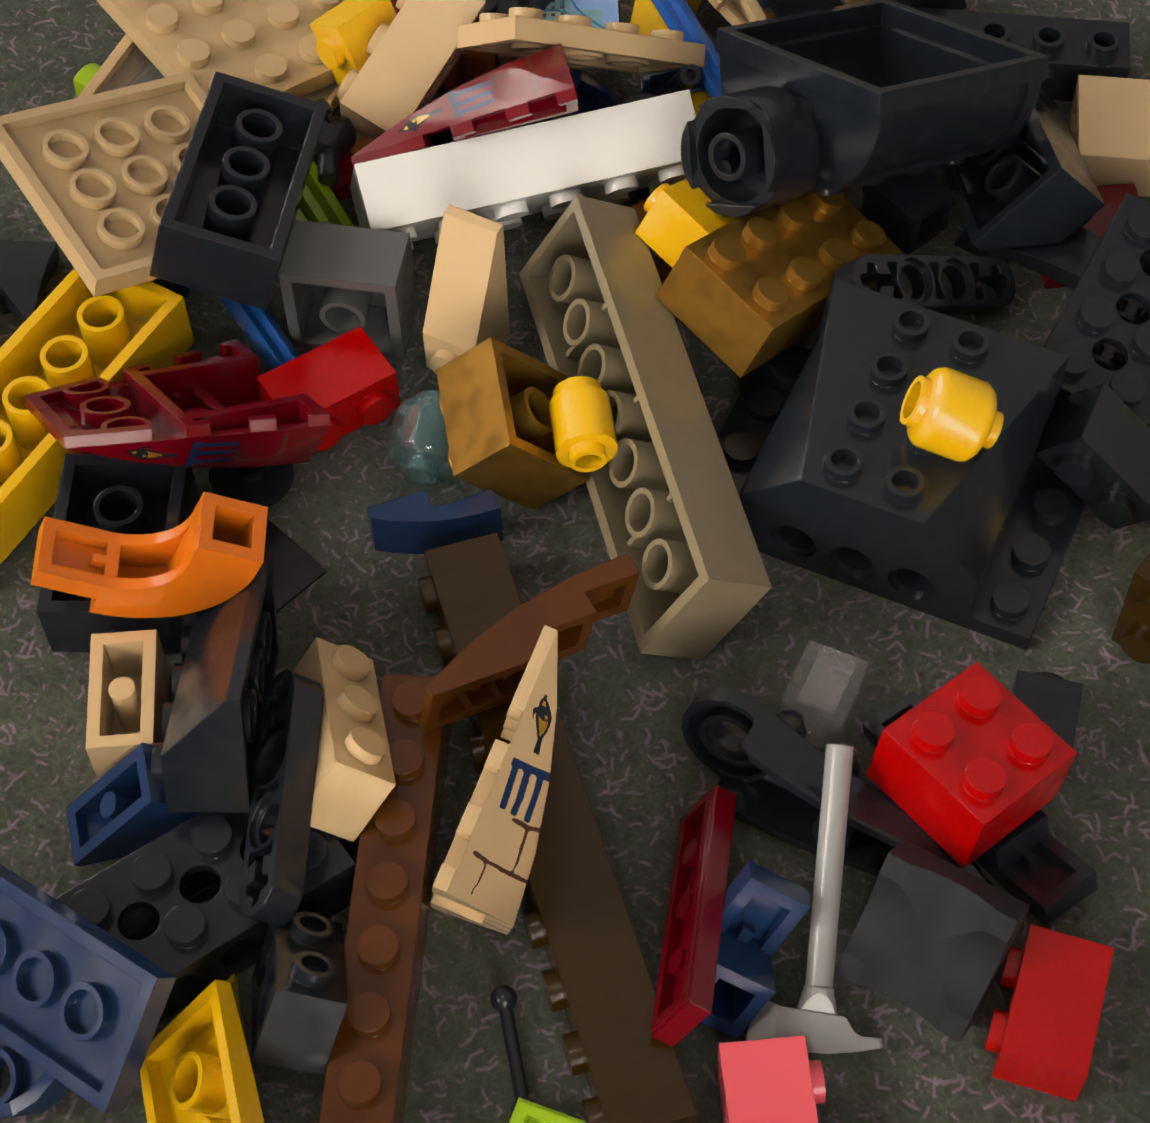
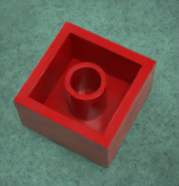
(970, 764)

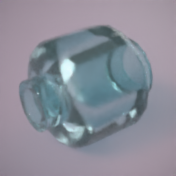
(420, 439)

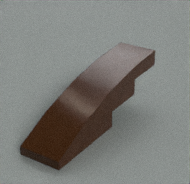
(495, 661)

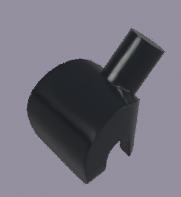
(332, 146)

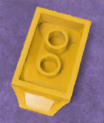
(202, 1064)

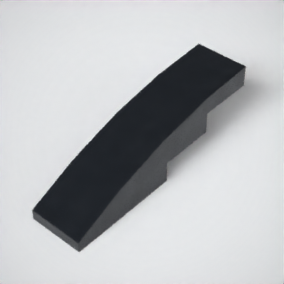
(1029, 858)

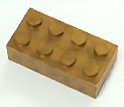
(768, 276)

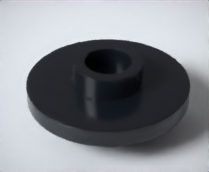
(253, 485)

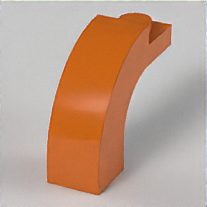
(160, 572)

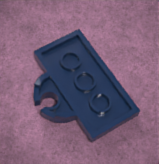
(71, 1004)

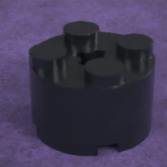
(751, 150)

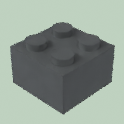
(347, 280)

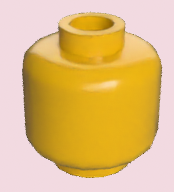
(951, 414)

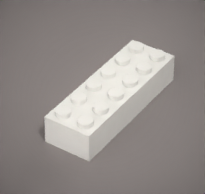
(527, 168)

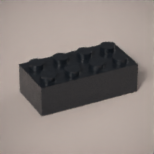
(238, 191)

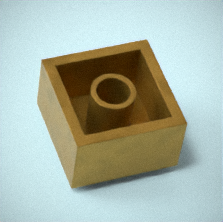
(502, 424)

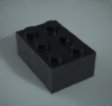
(117, 499)

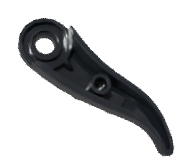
(782, 781)

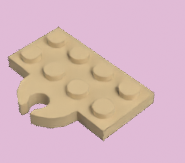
(584, 46)

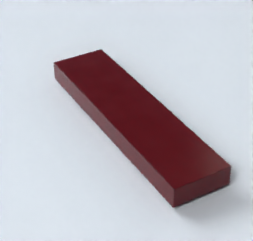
(694, 917)

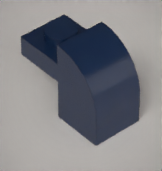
(755, 921)

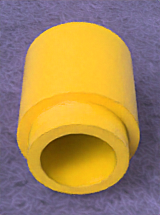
(582, 424)

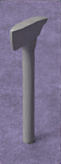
(817, 1009)

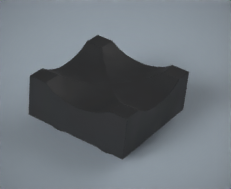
(932, 938)

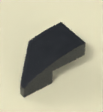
(25, 274)

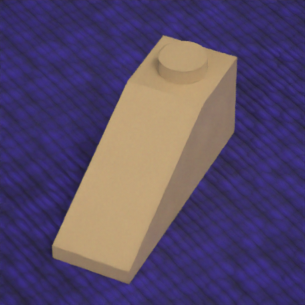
(466, 288)

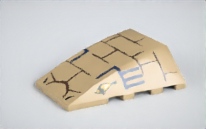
(503, 820)

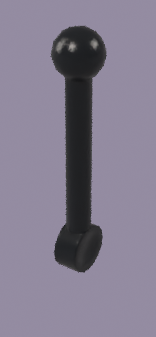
(504, 1000)

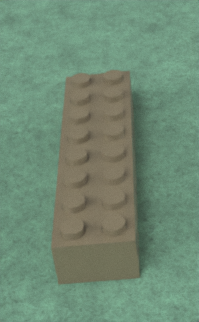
(669, 484)

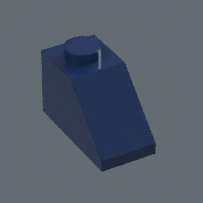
(120, 812)

